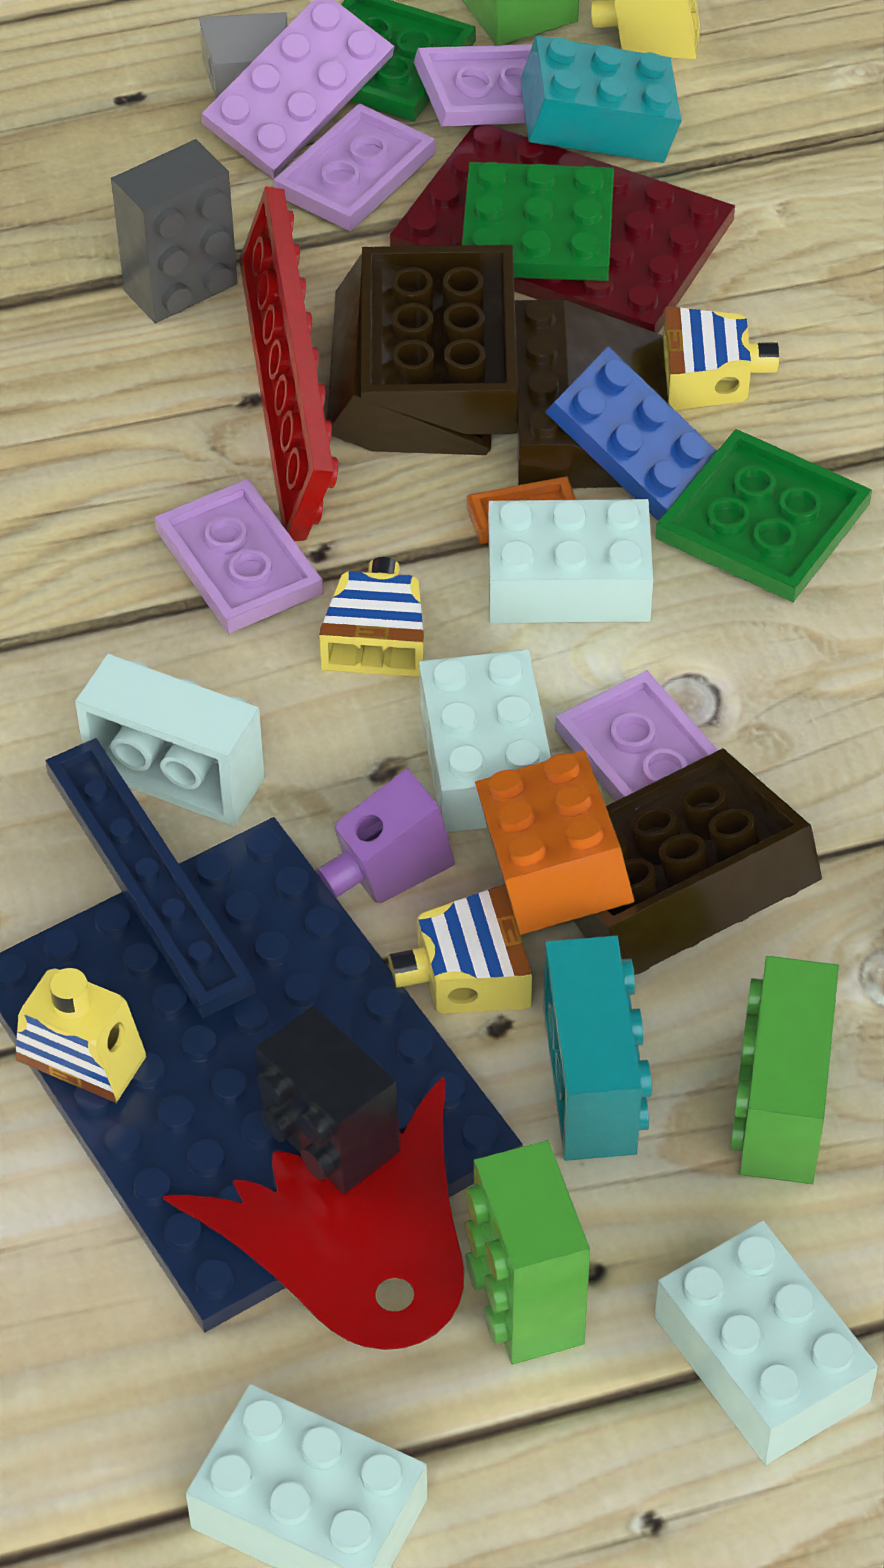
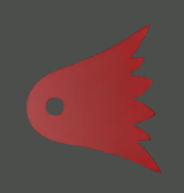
(343, 1246)

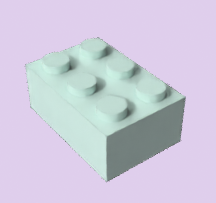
(570, 561)
(477, 721)
(174, 738)
(765, 1342)
(305, 1489)

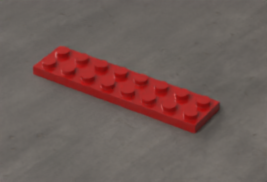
(287, 366)

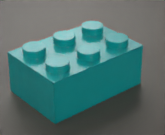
(600, 99)
(595, 1048)

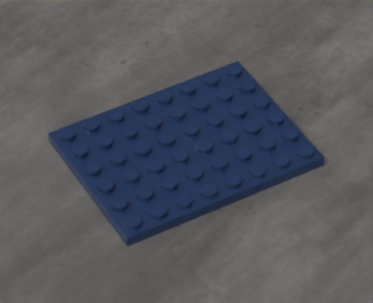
(195, 1101)

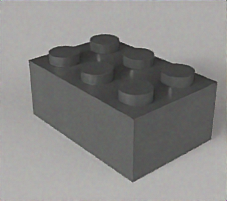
(175, 230)

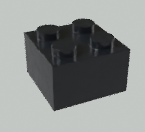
(327, 1100)

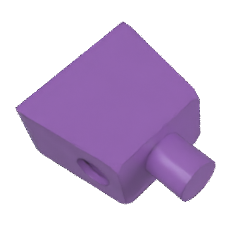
(389, 842)

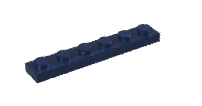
(150, 878)

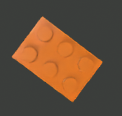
(554, 842)

